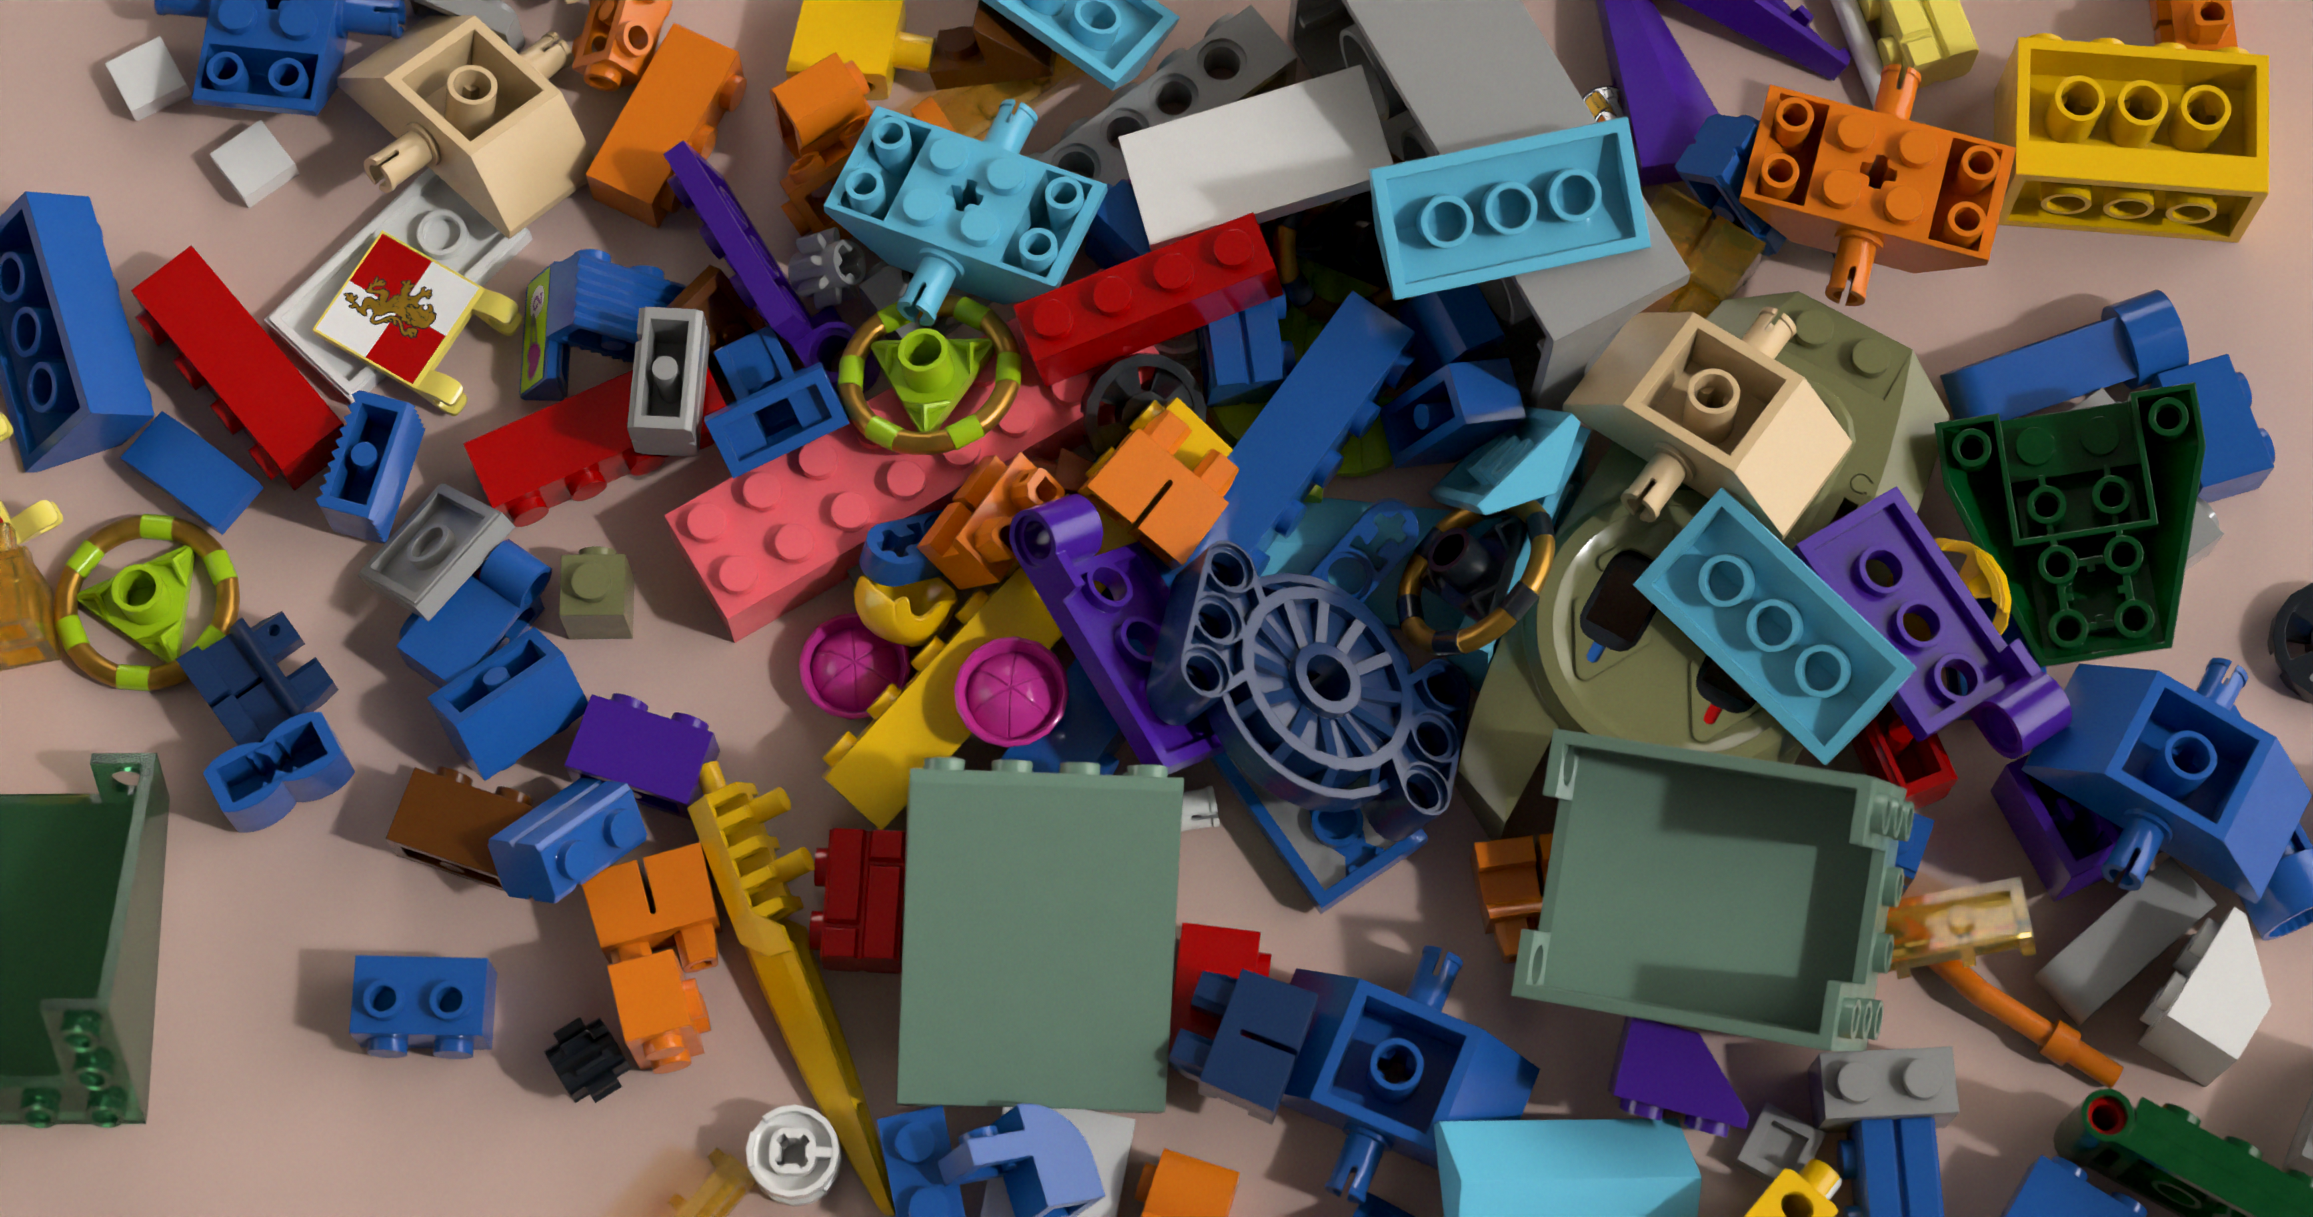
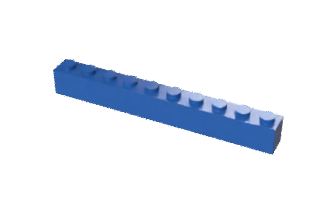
(1279, 463)

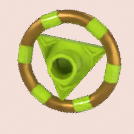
(931, 377)
(144, 599)

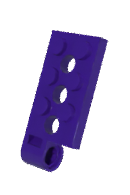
(758, 275)
(1057, 552)
(2006, 691)

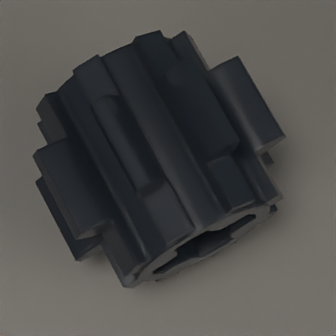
(587, 1060)

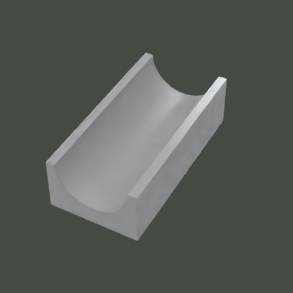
(1473, 78)

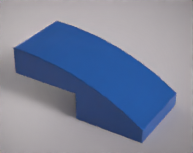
(192, 472)

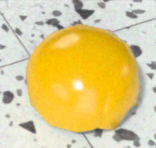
(906, 612)

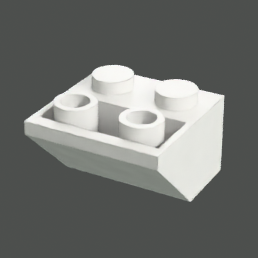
(2213, 1006)

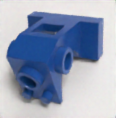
(773, 403)

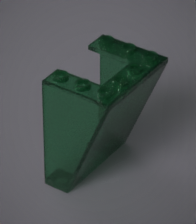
(81, 947)

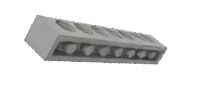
(1232, 42)

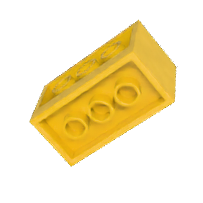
(2134, 137)

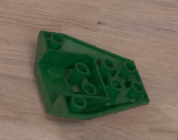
(2084, 517)

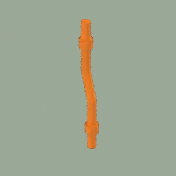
(2055, 1040)

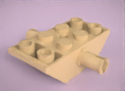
(474, 117)
(1712, 415)

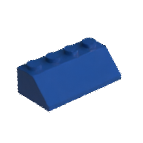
(64, 335)

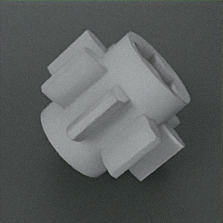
(827, 268)

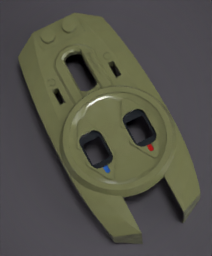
(1585, 679)

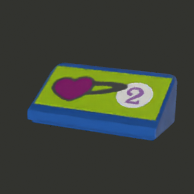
(543, 362)

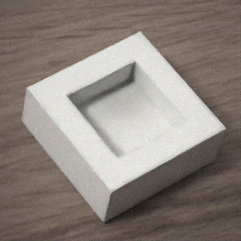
(148, 79)
(254, 163)

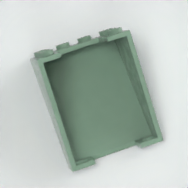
(1716, 892)
(1038, 936)

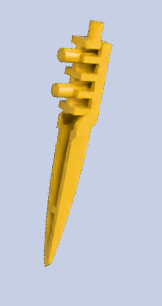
(779, 952)

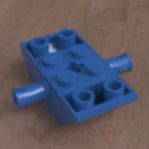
(279, 51)
(2175, 774)
(1449, 1064)

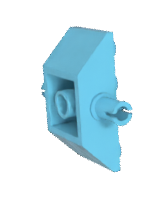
(963, 209)

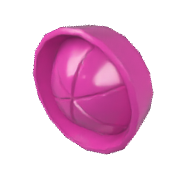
(850, 666)
(1011, 691)

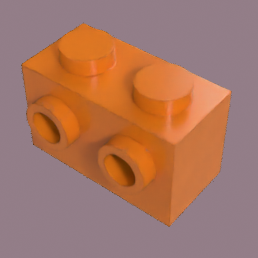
(659, 1011)

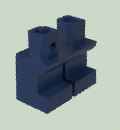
(247, 686)
(1255, 1042)

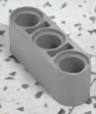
(2124, 941)

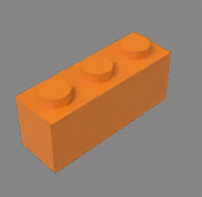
(675, 101)

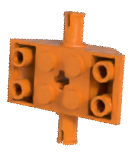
(1933, 193)

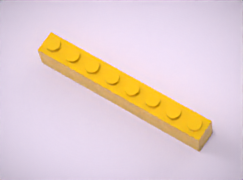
(923, 715)

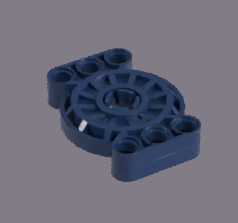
(1309, 692)

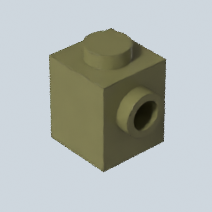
(596, 594)

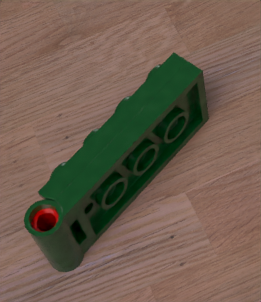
(2177, 1162)

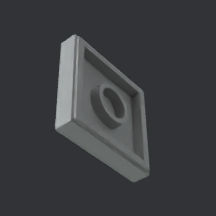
(435, 551)

